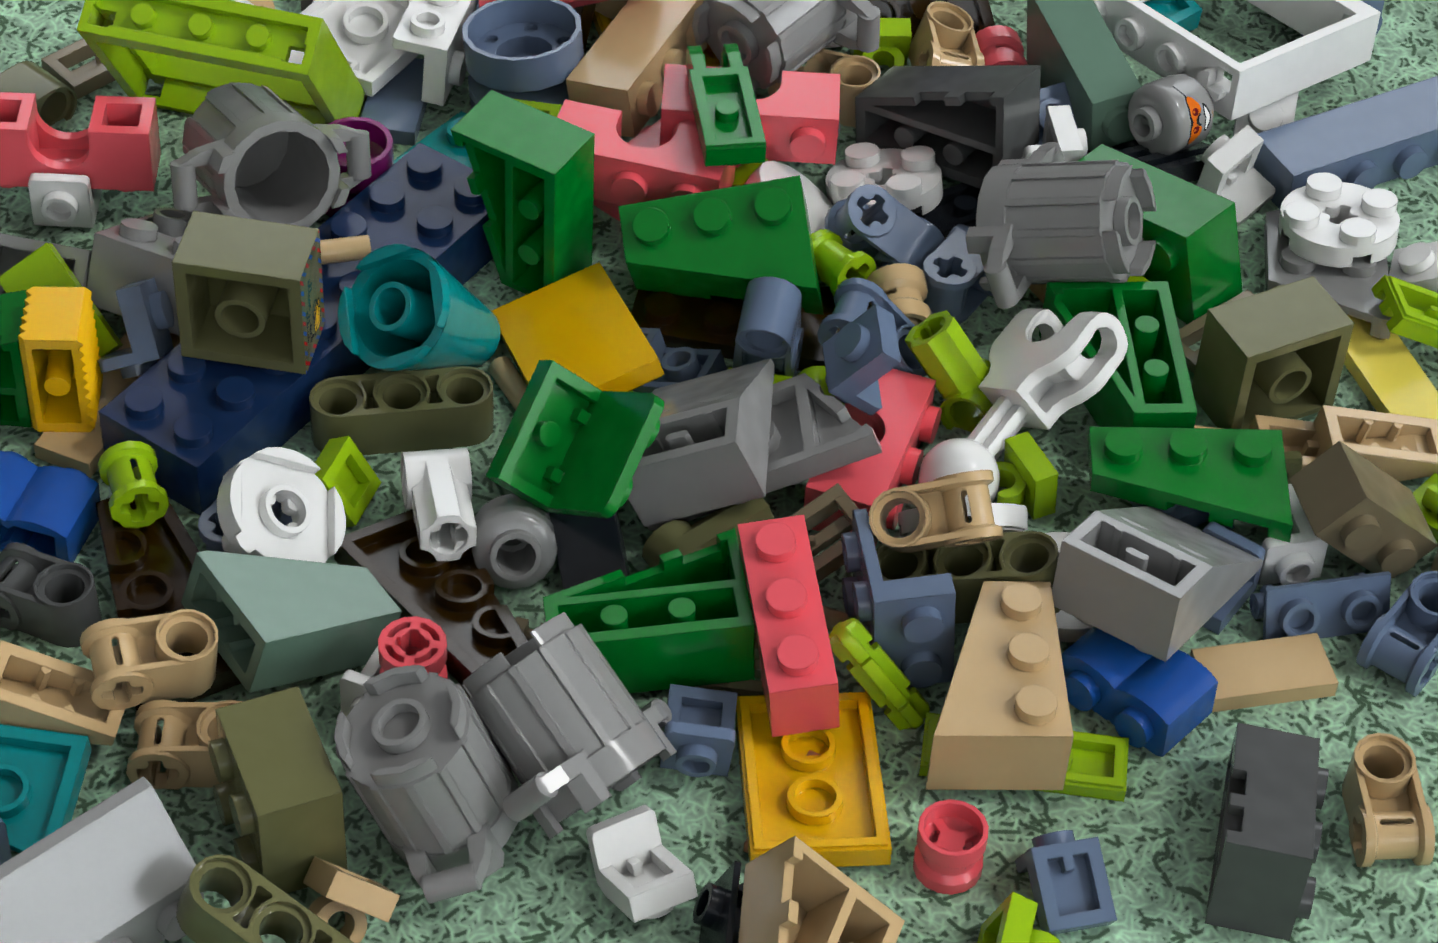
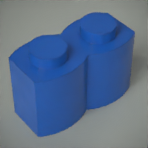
(46, 506)
(1138, 693)

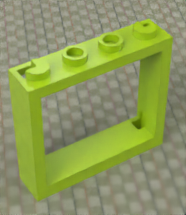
(219, 42)

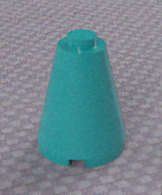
(414, 314)

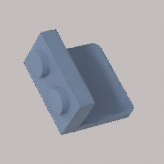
(905, 616)

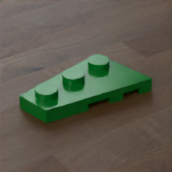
(1206, 469)

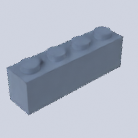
(1357, 142)

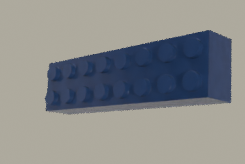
(216, 413)

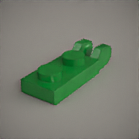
(725, 109)

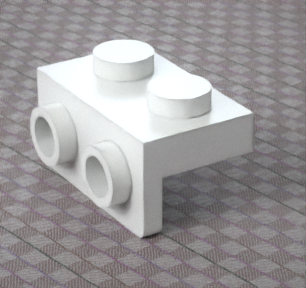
(436, 32)

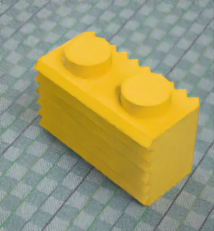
(60, 359)

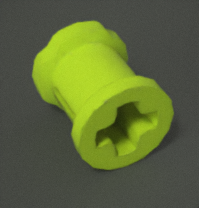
(837, 262)
(133, 484)

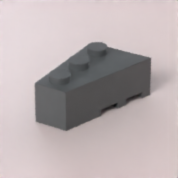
(960, 112)
(1267, 833)

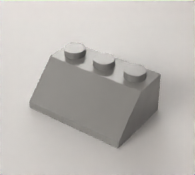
(100, 877)

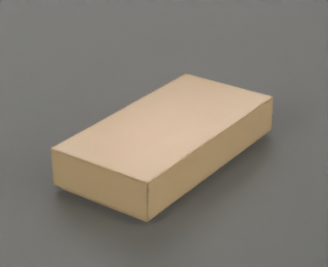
(1268, 671)

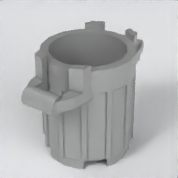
(784, 33)
(265, 159)
(1060, 223)
(564, 724)
(429, 778)

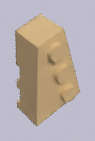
(1007, 699)
(805, 899)

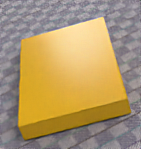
(583, 329)
(822, 799)

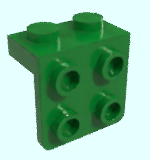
(575, 444)

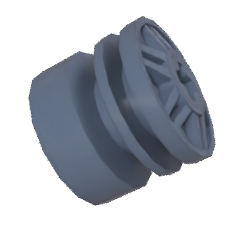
(522, 49)

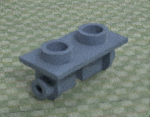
(1323, 606)

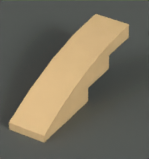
(1393, 442)
(52, 696)

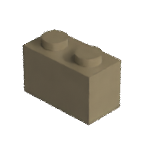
(1363, 511)

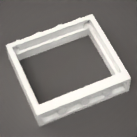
(1334, 40)

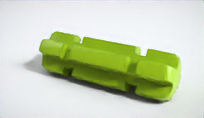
(878, 674)

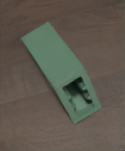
(1081, 51)
(288, 615)

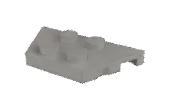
(1346, 285)
(808, 436)

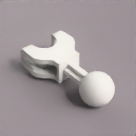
(1031, 386)

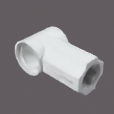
(440, 493)

